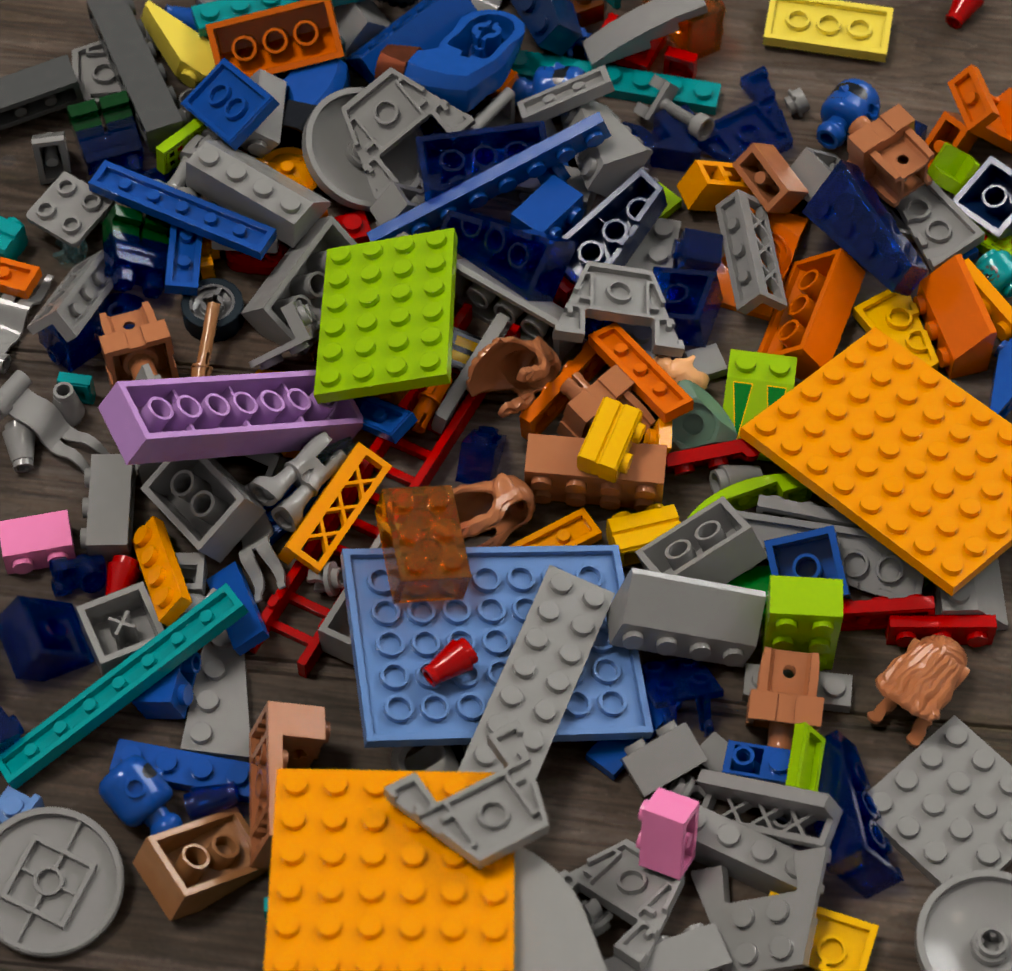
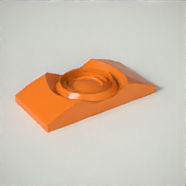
(787, 236)

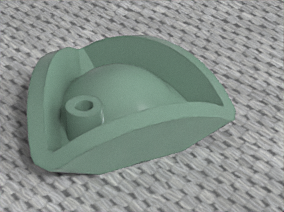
(702, 425)

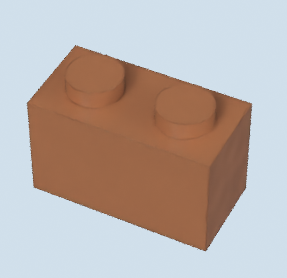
(770, 178)

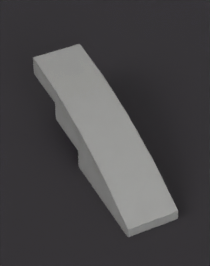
(638, 27)

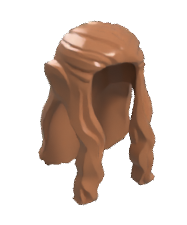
(513, 366)
(494, 505)
(921, 682)

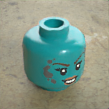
(998, 270)

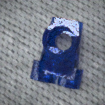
(82, 572)

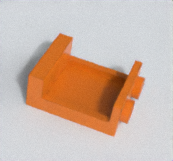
(982, 112)

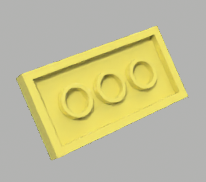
(830, 28)

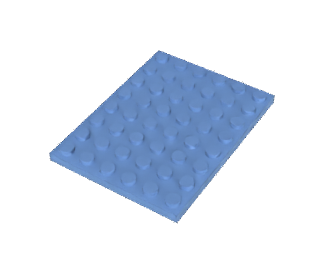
(399, 639)

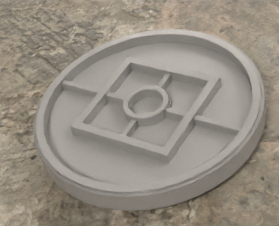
(56, 882)

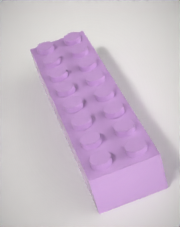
(222, 416)

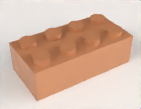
(554, 475)

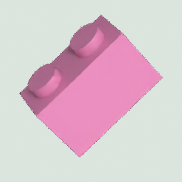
(35, 540)
(668, 833)

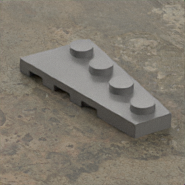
(938, 225)
(219, 708)

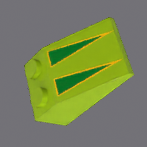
(754, 384)

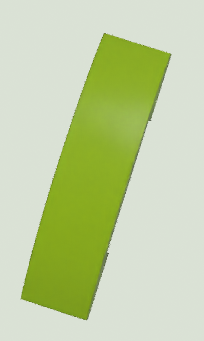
(746, 492)

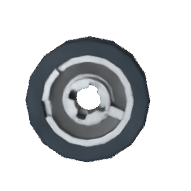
(231, 306)

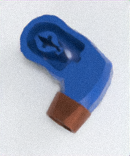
(468, 61)

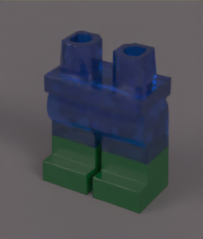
(120, 141)
(135, 250)

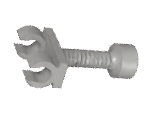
(699, 125)

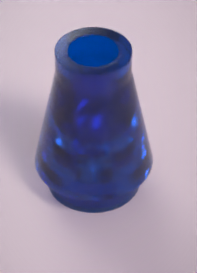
(210, 799)

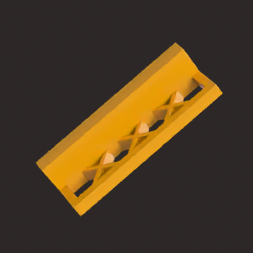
(323, 504)

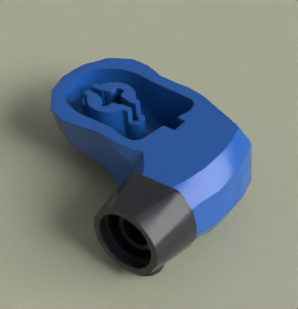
(304, 91)

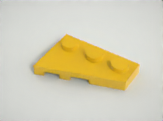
(899, 320)
(841, 942)

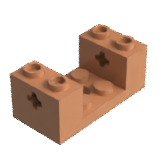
(282, 739)

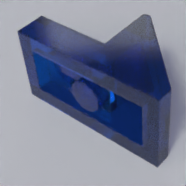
(673, 146)

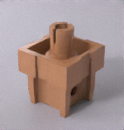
(890, 153)
(131, 348)
(587, 398)
(782, 700)

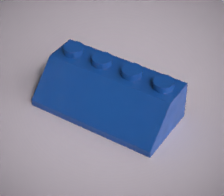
(419, 27)

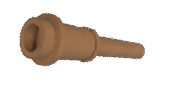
(202, 367)

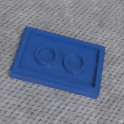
(230, 104)

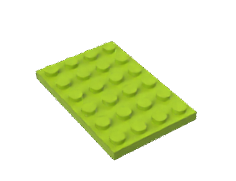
(387, 316)

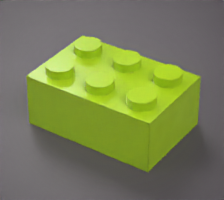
(803, 616)

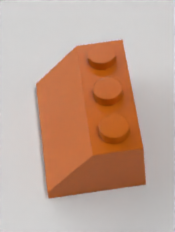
(956, 319)

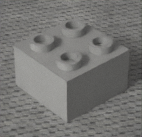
(118, 625)

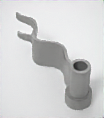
(14, 317)
(44, 419)
(259, 539)

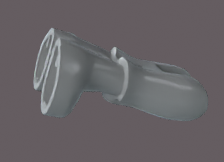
(305, 474)

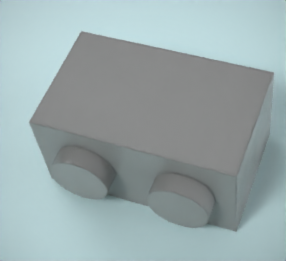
(663, 758)

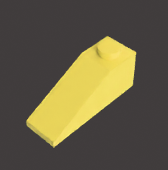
(180, 45)

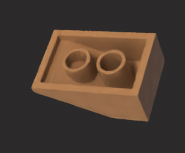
(197, 862)

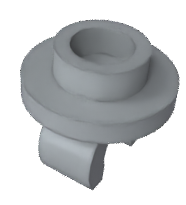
(328, 579)
(686, 787)
(597, 918)

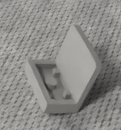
(69, 210)
(300, 320)

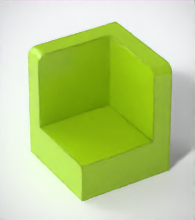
(952, 168)

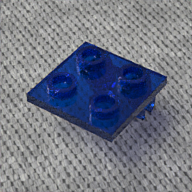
(681, 681)

